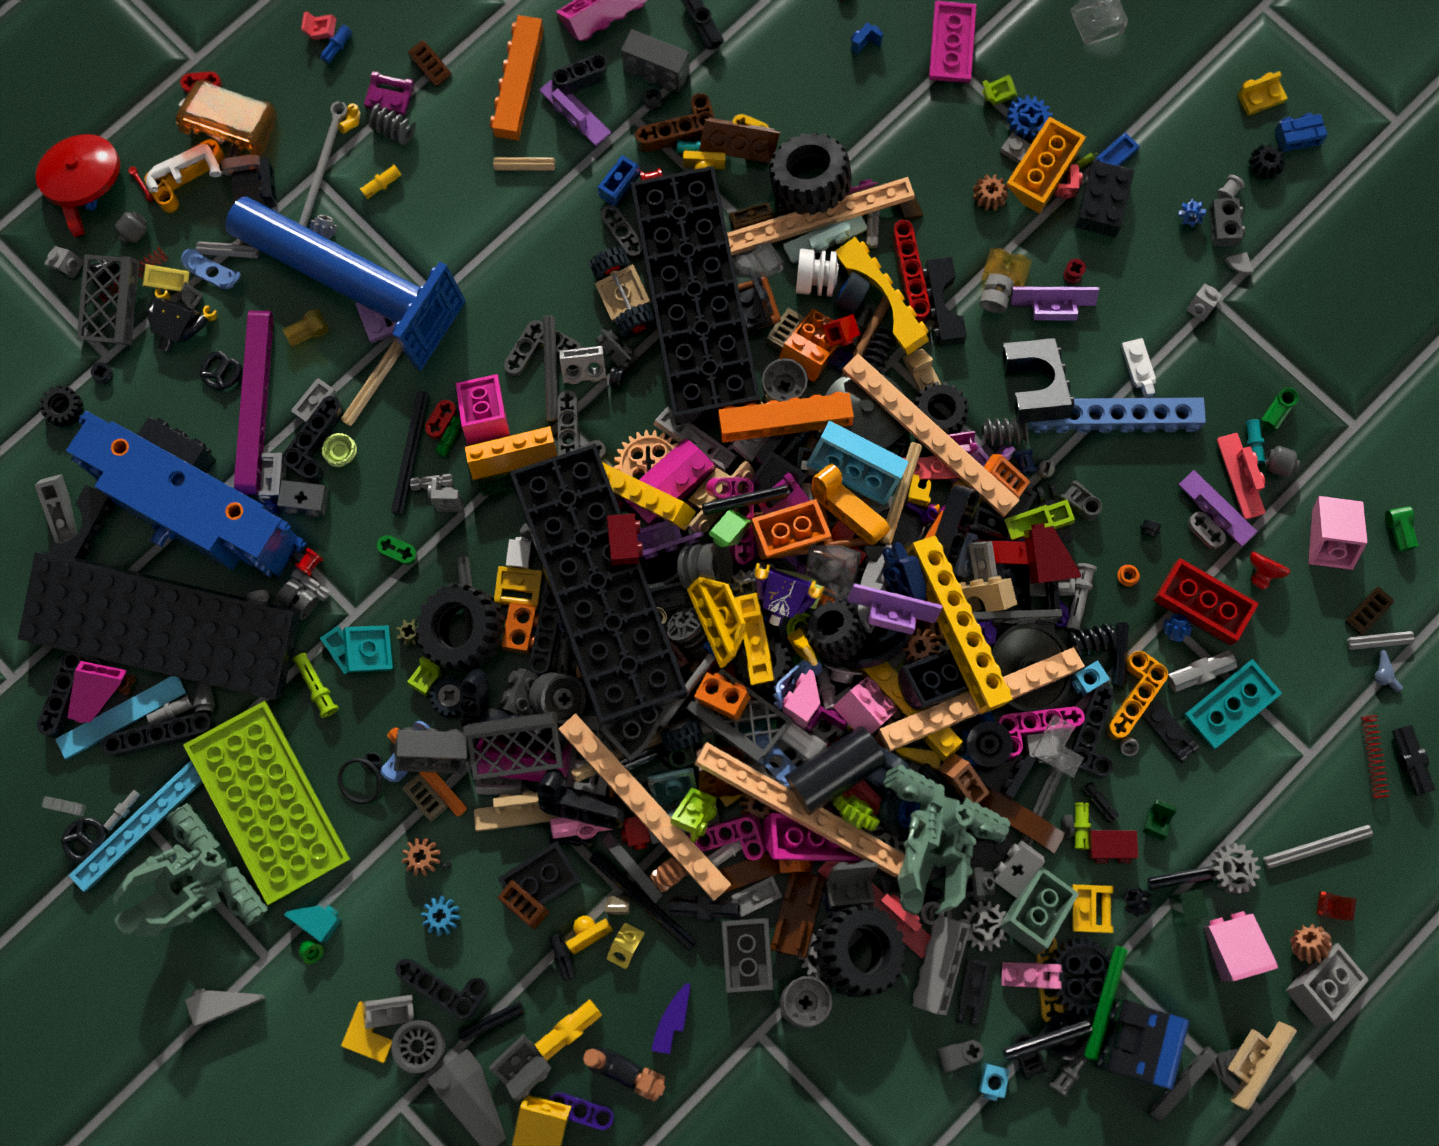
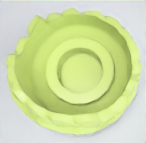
(339, 450)

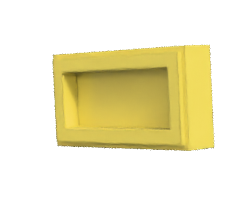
(165, 278)

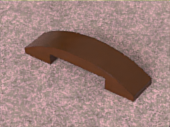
(1024, 820)
(750, 871)

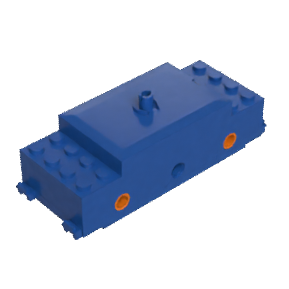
(182, 499)

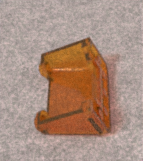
(227, 116)

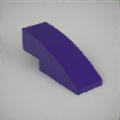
(672, 1020)

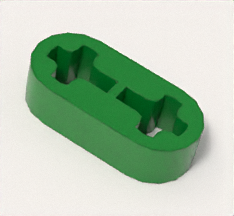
(394, 554)

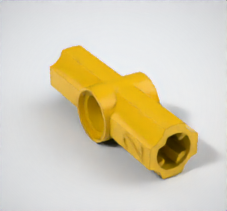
(568, 1029)

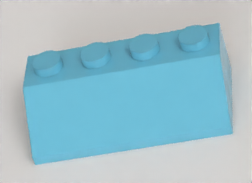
(862, 463)

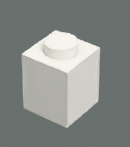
(519, 553)

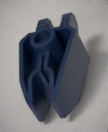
(903, 572)

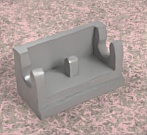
(271, 476)
(387, 1011)

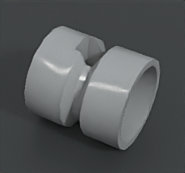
(996, 293)

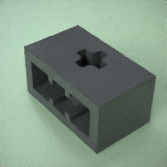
(292, 492)

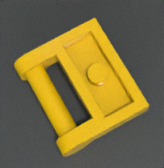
(521, 581)
(1084, 909)

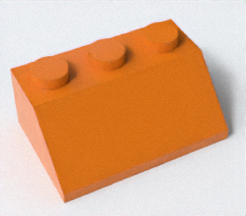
(790, 528)

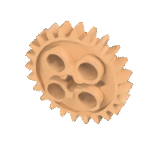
(632, 466)

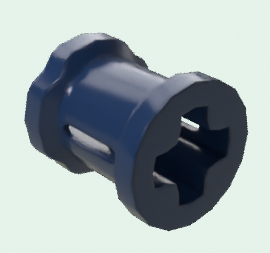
(1027, 455)

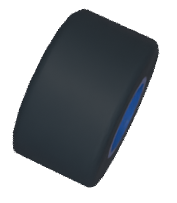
(852, 293)

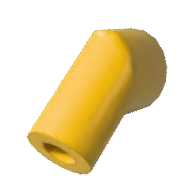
(352, 119)

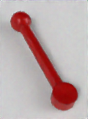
(134, 172)

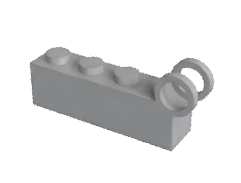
(941, 961)

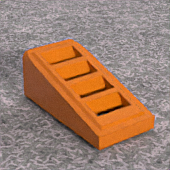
(996, 465)

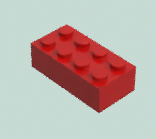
(1205, 602)

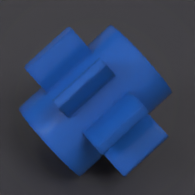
(1192, 218)
(1177, 627)

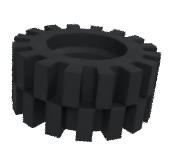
(56, 395)

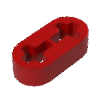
(187, 78)
(74, 221)
(436, 416)

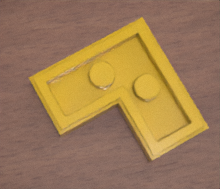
(365, 1040)

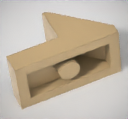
(921, 369)

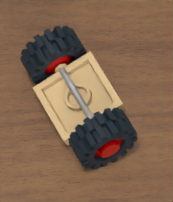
(622, 292)

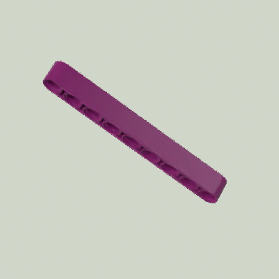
(253, 402)

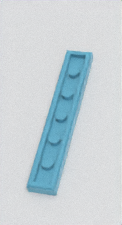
(121, 716)

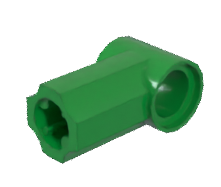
(1279, 409)
(1401, 523)

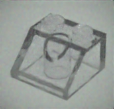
(1099, 19)
(834, 568)

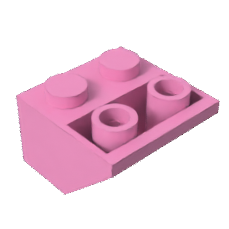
(804, 702)
(865, 706)

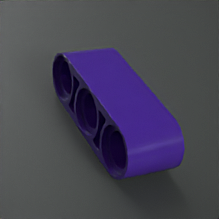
(592, 1111)

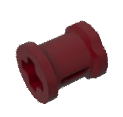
(1075, 265)

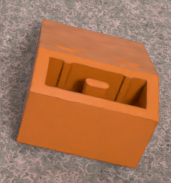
(810, 345)

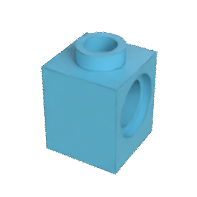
(1098, 675)
(989, 1071)

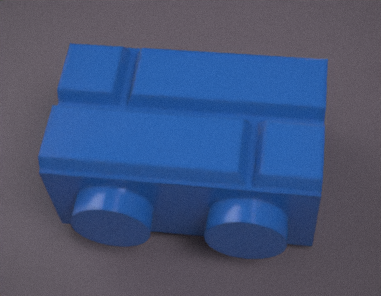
(1300, 132)
(618, 181)

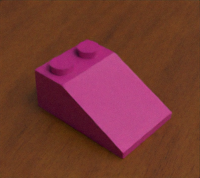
(482, 409)

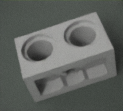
(582, 358)

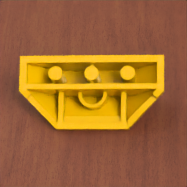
(719, 617)

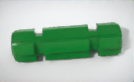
(449, 436)

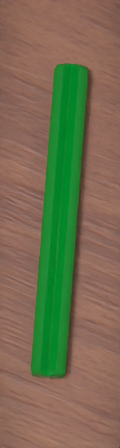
(1105, 1003)

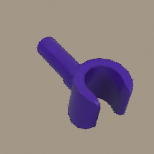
(924, 514)

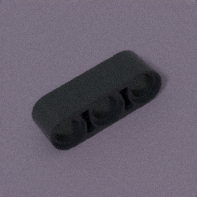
(586, 69)

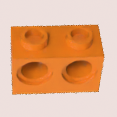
(514, 628)
(719, 700)

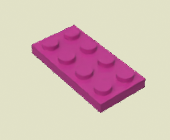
(952, 41)

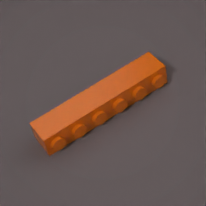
(517, 78)
(785, 416)

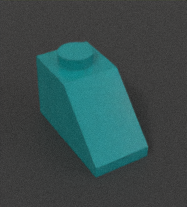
(316, 920)

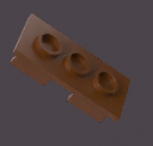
(738, 140)
(798, 914)

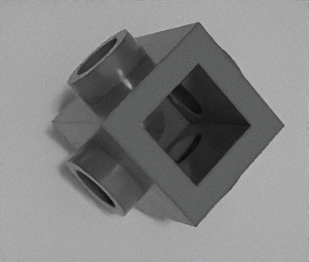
(980, 884)

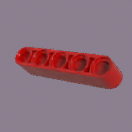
(911, 261)

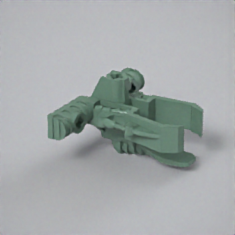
(939, 838)
(186, 882)

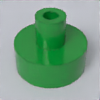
(310, 951)

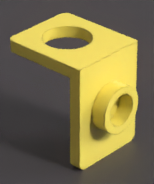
(626, 944)

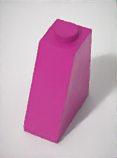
(91, 690)

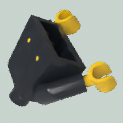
(175, 321)

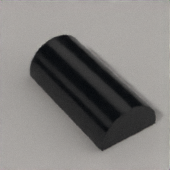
(931, 680)
(836, 769)

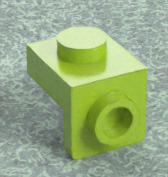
(999, 90)
(425, 676)

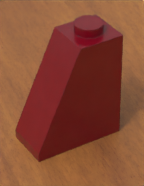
(1048, 556)

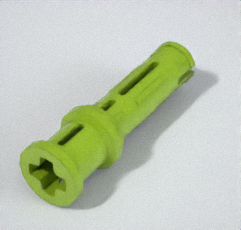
(319, 695)

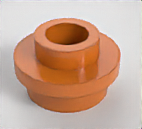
(1131, 570)

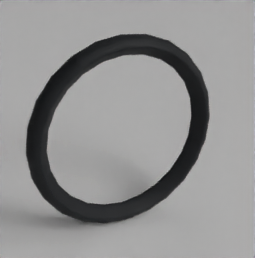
(377, 773)

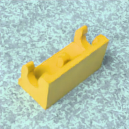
(917, 495)

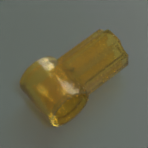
(309, 326)

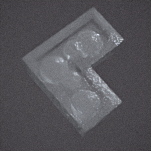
(1052, 747)

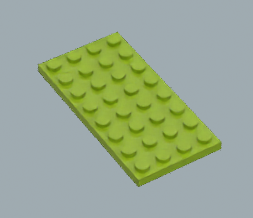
(266, 802)

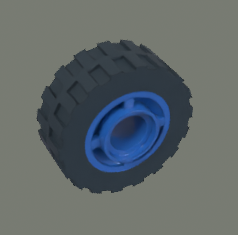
(896, 813)

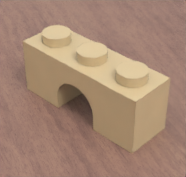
(996, 594)

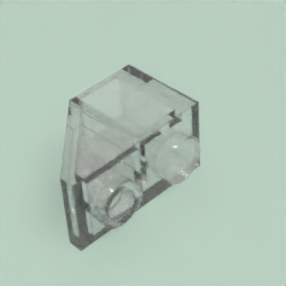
(762, 260)

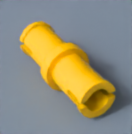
(380, 182)

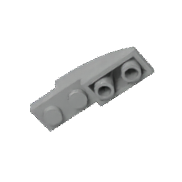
(872, 578)

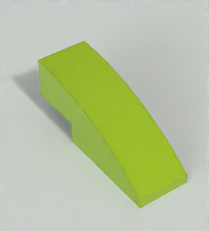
(1054, 516)

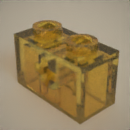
(1018, 266)

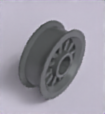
(401, 1034)

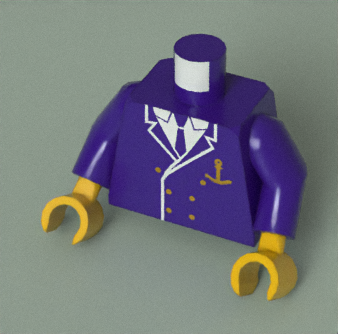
(784, 593)

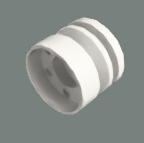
(816, 272)

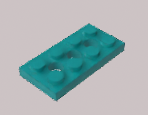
(1248, 706)

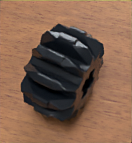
(1267, 161)

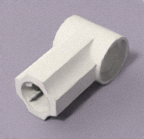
(802, 742)

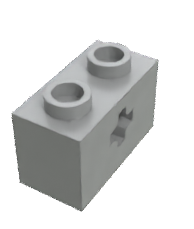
(1017, 880)

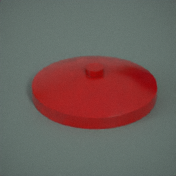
(77, 170)

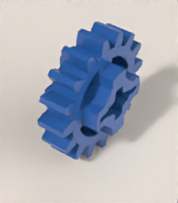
(1030, 115)

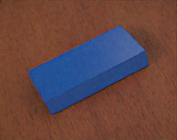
(1119, 151)

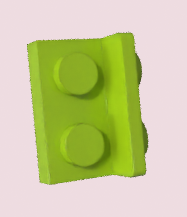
(695, 813)

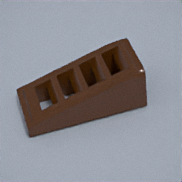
(419, 54)
(538, 916)

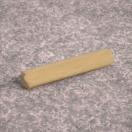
(523, 163)

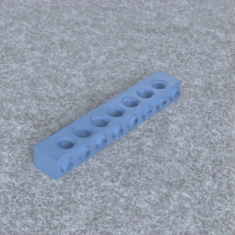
(1191, 408)

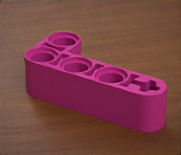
(729, 490)
(1039, 723)
(739, 833)

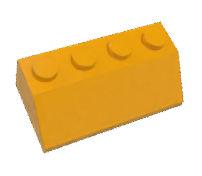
(1045, 164)
(510, 452)

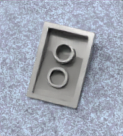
(1327, 987)

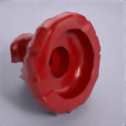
(1266, 570)

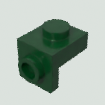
(1159, 819)

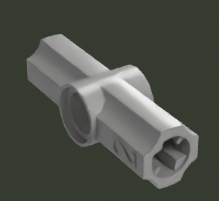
(1202, 671)

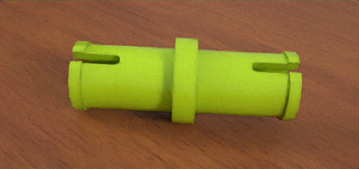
(1082, 826)

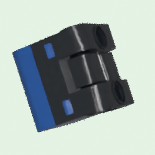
(1143, 1044)

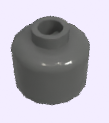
(131, 227)
(1282, 461)

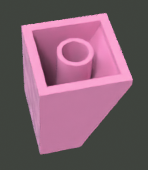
(1337, 533)
(1239, 947)

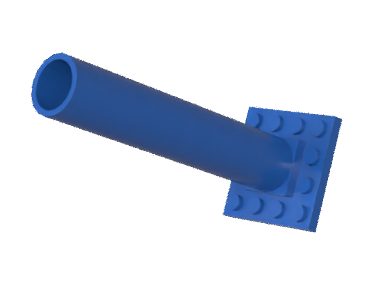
(419, 312)

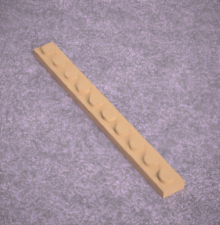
(796, 224)
(930, 435)
(964, 707)
(786, 802)
(644, 807)

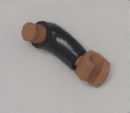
(623, 1070)

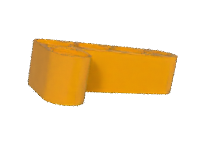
(168, 182)
(846, 506)
(1134, 699)

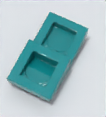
(335, 644)

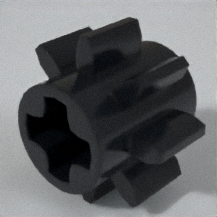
(1137, 901)

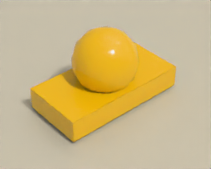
(704, 159)
(587, 933)

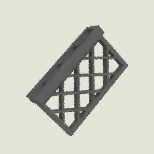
(126, 299)
(1005, 619)
(513, 725)
(731, 734)

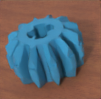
(445, 922)

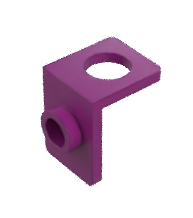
(830, 716)

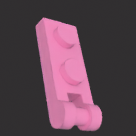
(1031, 975)

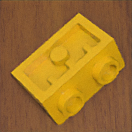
(1262, 93)

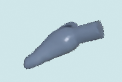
(1385, 673)

